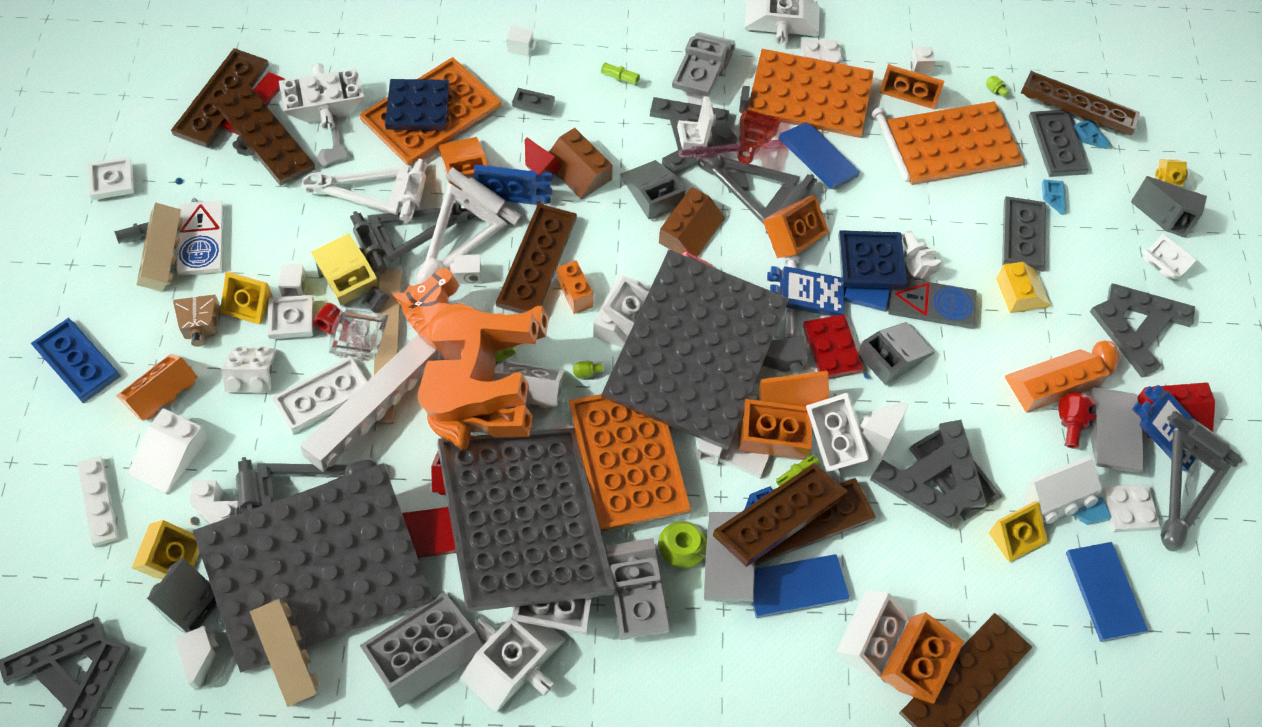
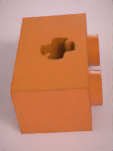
(575, 287)

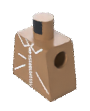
(197, 317)

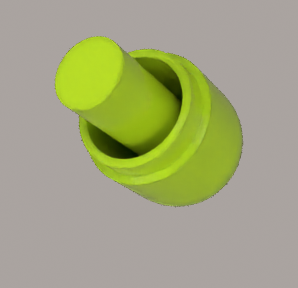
(997, 86)
(586, 369)

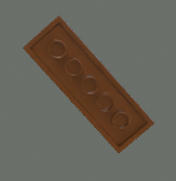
(1081, 103)
(202, 119)
(264, 134)
(536, 259)
(779, 514)
(842, 517)
(974, 675)

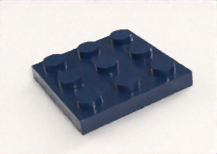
(417, 104)
(872, 259)

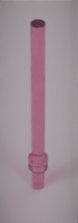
(700, 151)

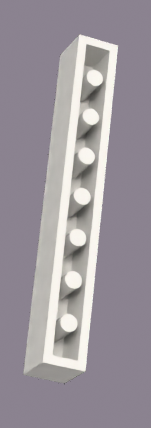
(368, 404)

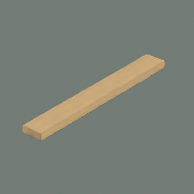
(389, 283)

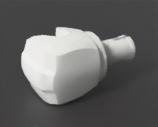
(918, 257)

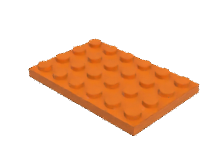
(811, 91)
(467, 105)
(954, 142)
(627, 464)

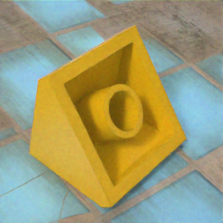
(245, 297)
(1019, 532)

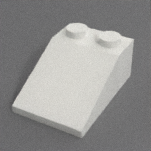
(625, 304)
(167, 451)

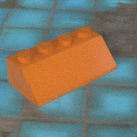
(1057, 377)

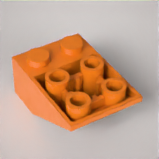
(462, 156)

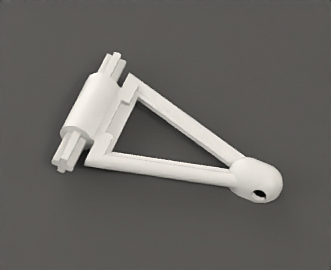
(405, 193)
(477, 200)

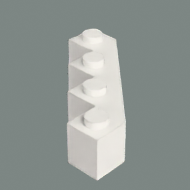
(208, 503)

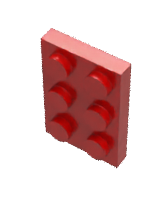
(833, 346)

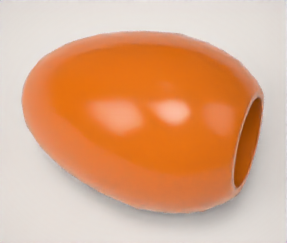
(1108, 353)

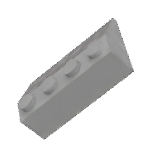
(422, 648)

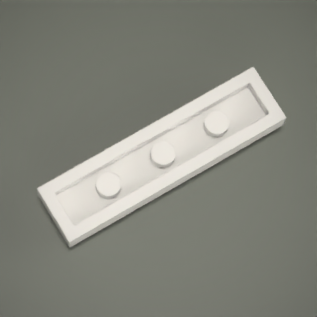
(97, 501)

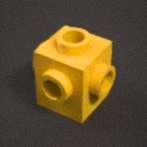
(1172, 171)

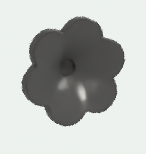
(241, 147)

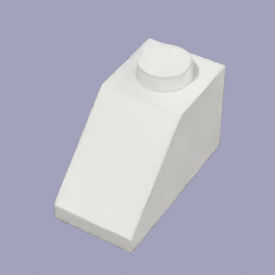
(197, 654)

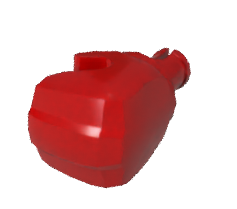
(1075, 416)

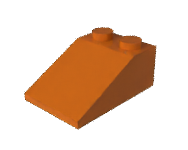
(796, 227)

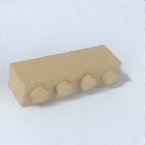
(159, 247)
(284, 652)

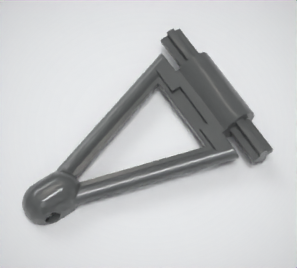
(787, 194)
(376, 242)
(1209, 450)
(256, 488)

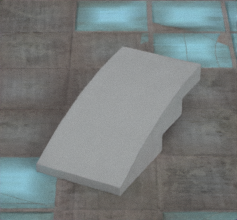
(1116, 431)
(724, 574)

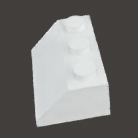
(604, 326)
(543, 382)
(880, 430)
(837, 432)
(1065, 489)
(562, 615)
(873, 633)

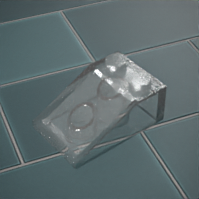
(357, 334)

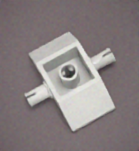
(783, 17)
(322, 95)
(496, 676)

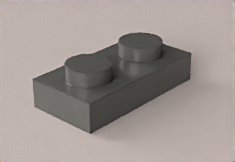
(533, 101)

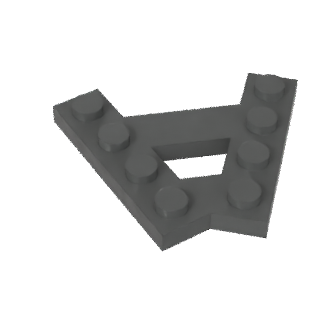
(684, 111)
(1133, 343)
(911, 482)
(43, 662)

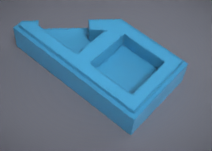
(1091, 135)
(1054, 194)
(1093, 514)

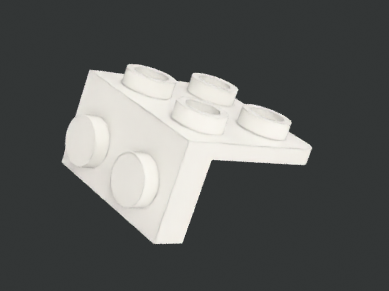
(698, 132)
(1169, 257)
(248, 370)

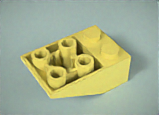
(345, 269)

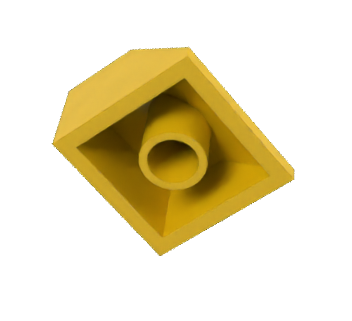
(1021, 288)
(164, 546)

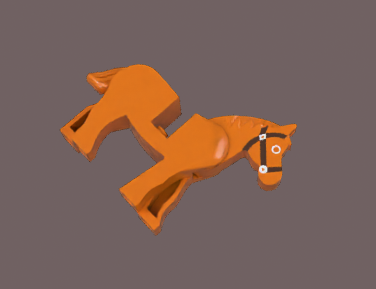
(461, 388)

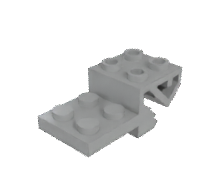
(703, 62)
(637, 589)

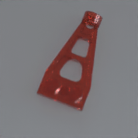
(759, 121)

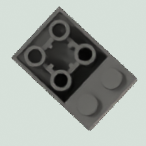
(654, 188)
(1169, 205)
(894, 351)
(183, 597)

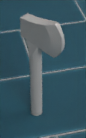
(337, 154)

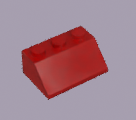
(1194, 398)

